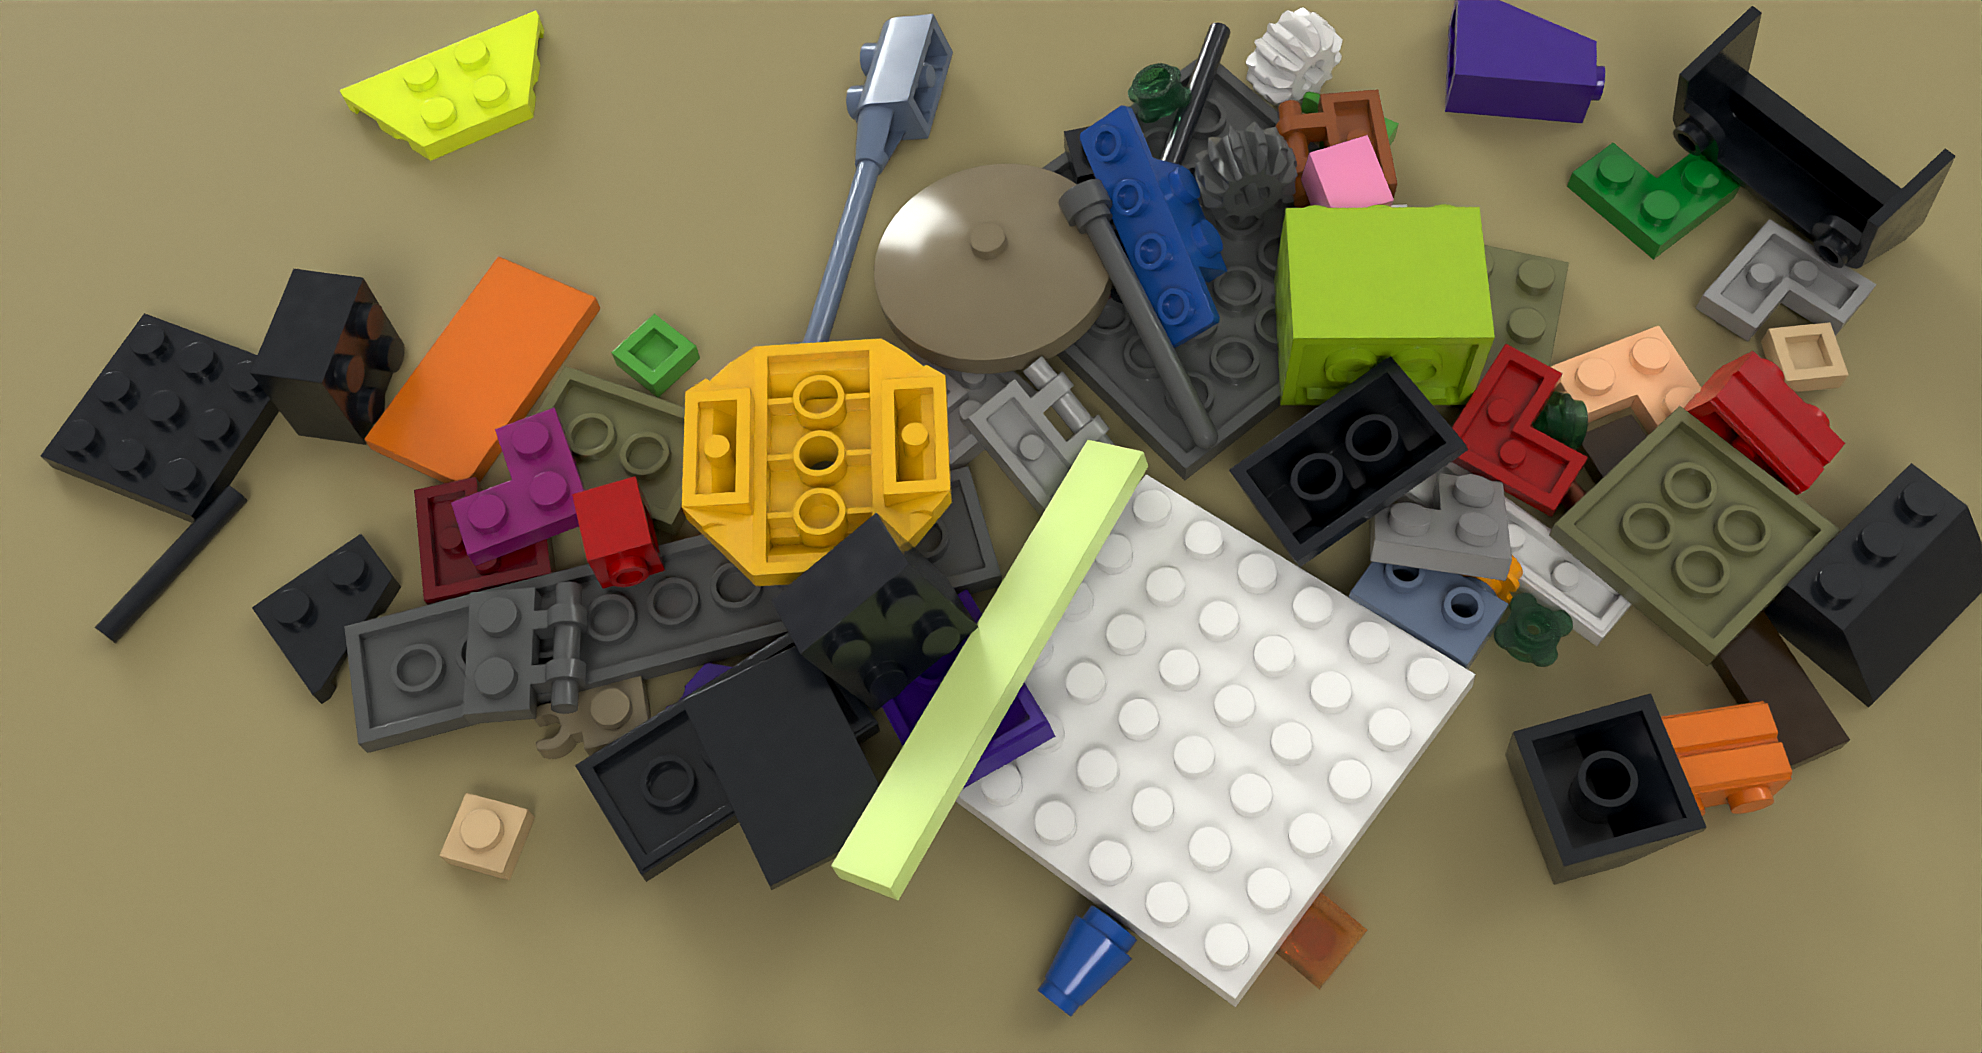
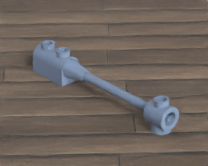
(893, 105)

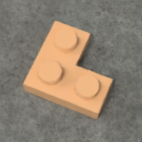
(1631, 373)

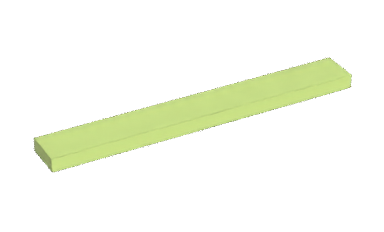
(988, 672)

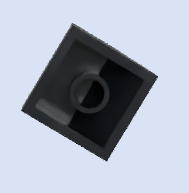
(1602, 788)

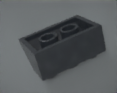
(1347, 460)
(1884, 586)

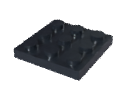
(166, 420)

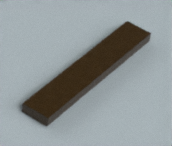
(1758, 660)

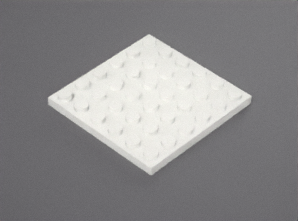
(1212, 737)

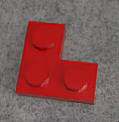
(1501, 434)

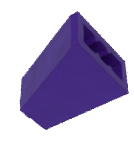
(1518, 65)

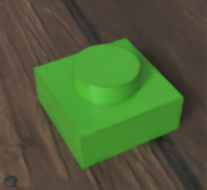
(656, 355)

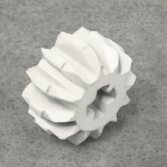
(1293, 57)

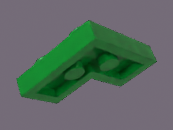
(1648, 208)

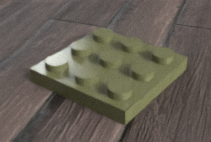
(1693, 534)

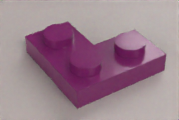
(536, 499)

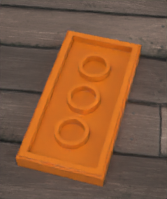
(483, 373)

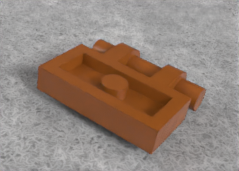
(1338, 120)

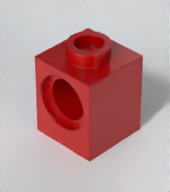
(618, 533)

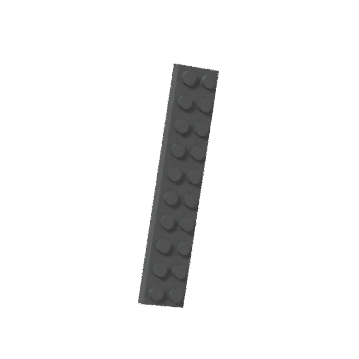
(696, 612)

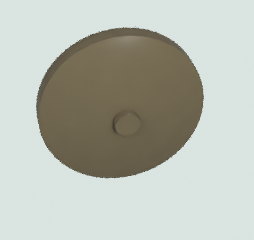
(989, 271)

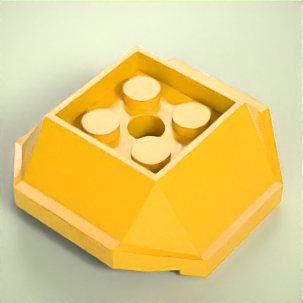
(802, 404)

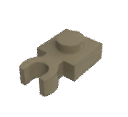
(601, 718)

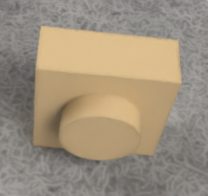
(1806, 356)
(487, 836)

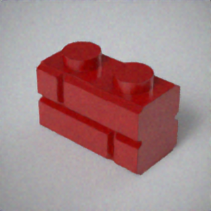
(1767, 421)

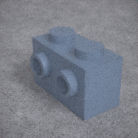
(1434, 606)

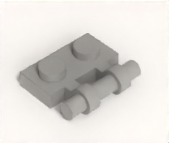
(1026, 442)

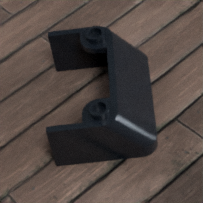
(1791, 160)

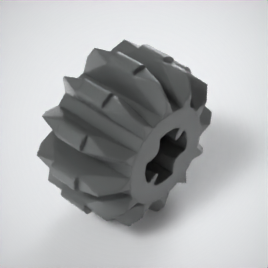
(1246, 173)

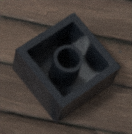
(329, 356)
(873, 613)

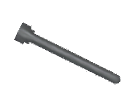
(1089, 209)

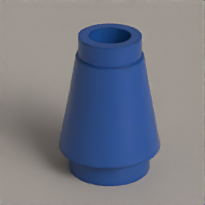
(1086, 960)

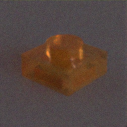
(1321, 941)

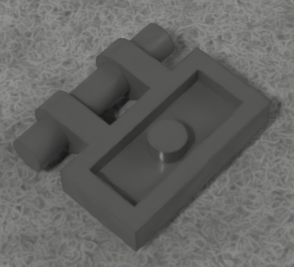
(504, 653)

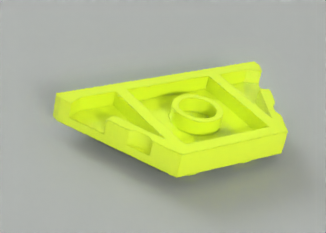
(457, 90)

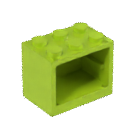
(1377, 288)

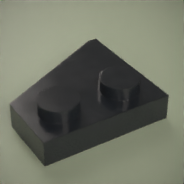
(313, 608)

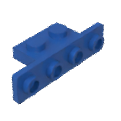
(1158, 224)

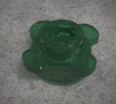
(1158, 92)
(1523, 645)

